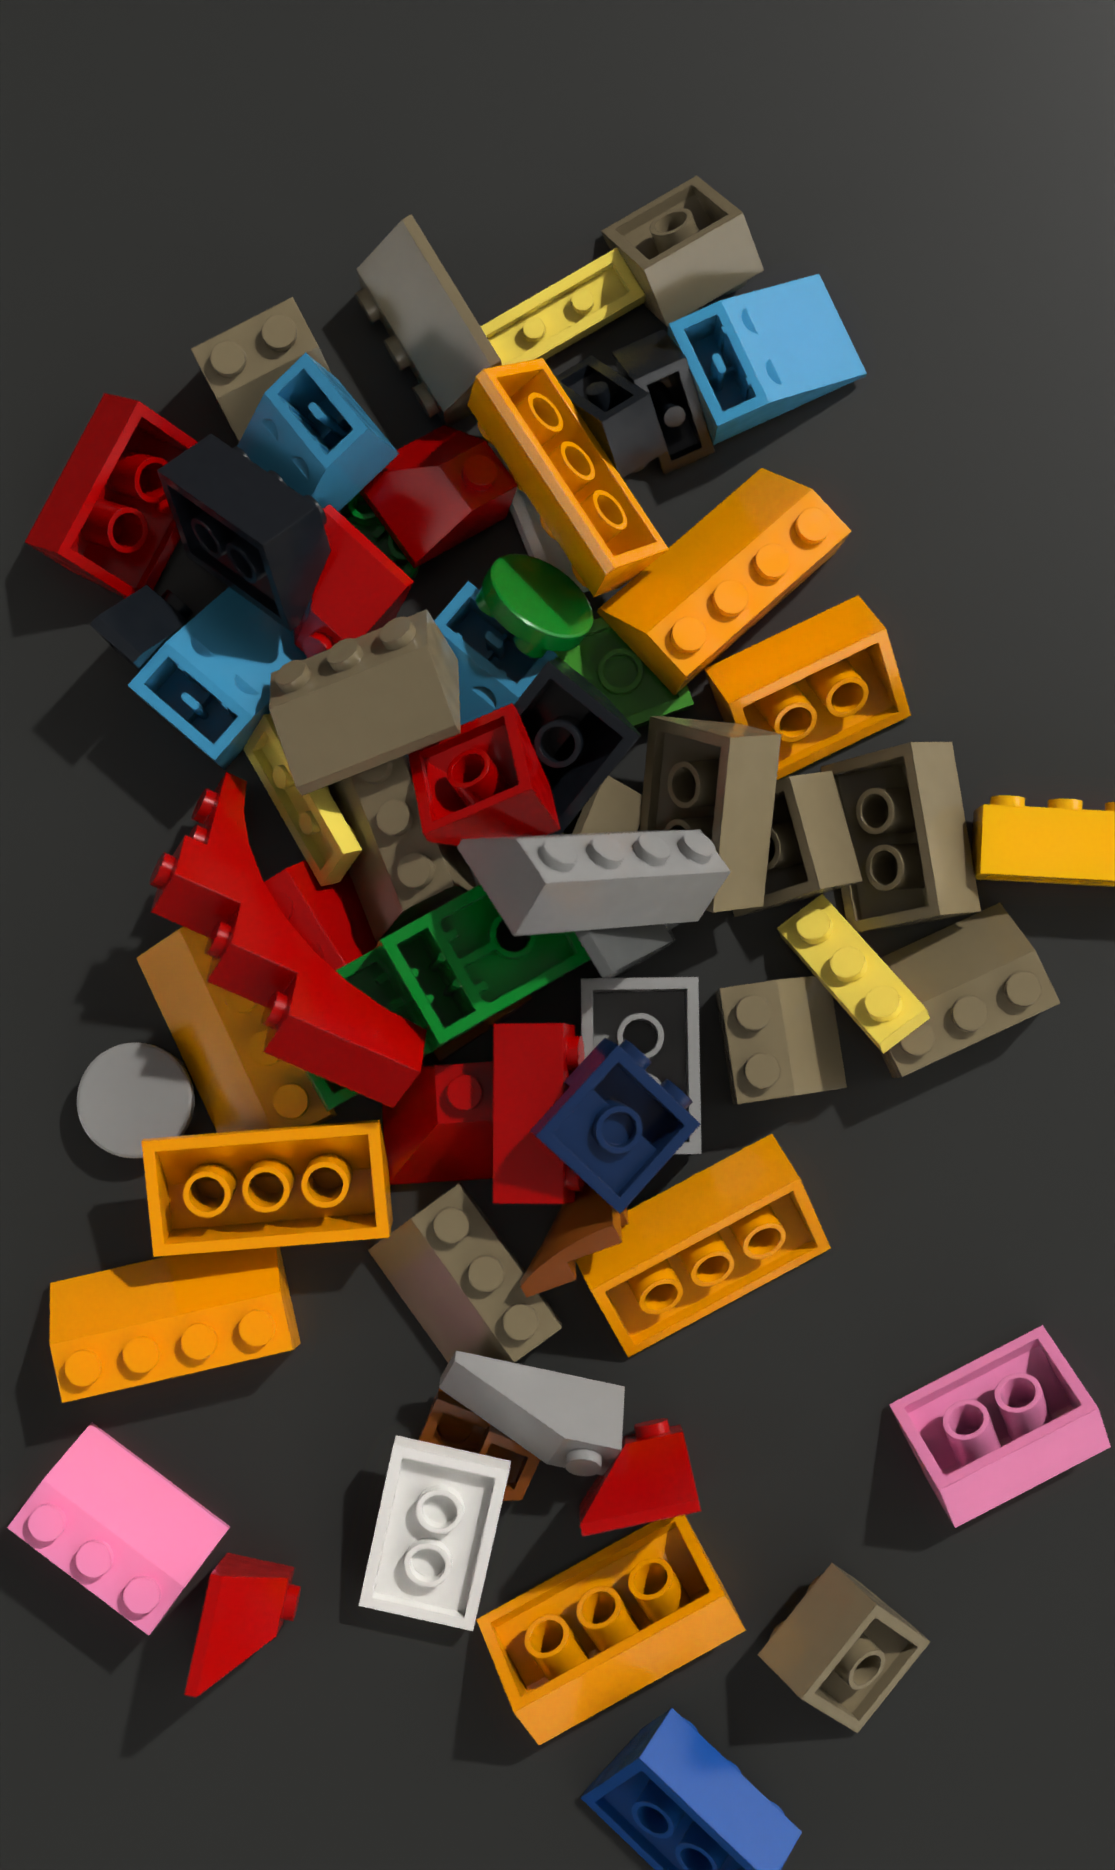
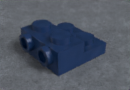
(616, 1122)

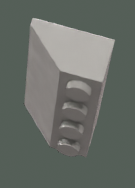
(597, 878)

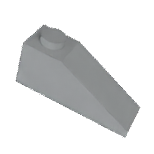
(547, 1412)

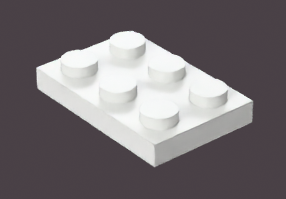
(434, 1533)

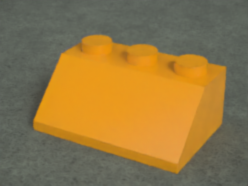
(814, 684)

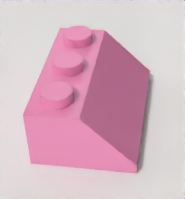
(1000, 1425)
(119, 1528)

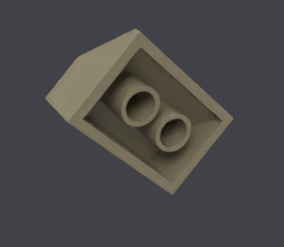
(425, 321)
(366, 701)
(718, 783)
(906, 837)
(398, 870)
(972, 983)
(464, 1281)

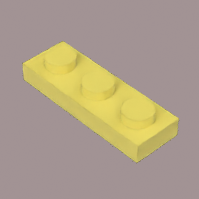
(566, 311)
(311, 818)
(853, 973)

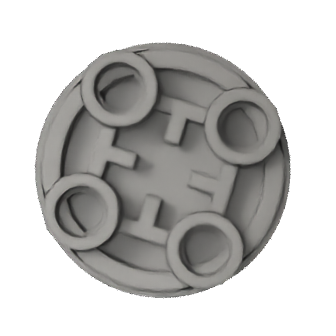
(134, 1096)

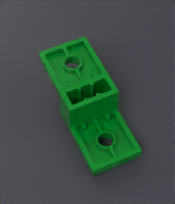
(453, 973)

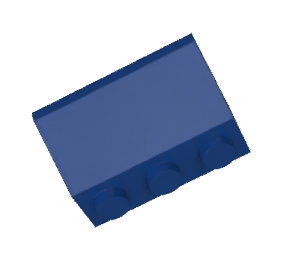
(688, 1804)

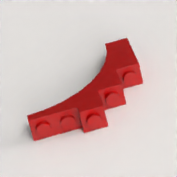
(258, 954)

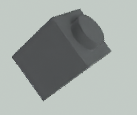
(623, 948)

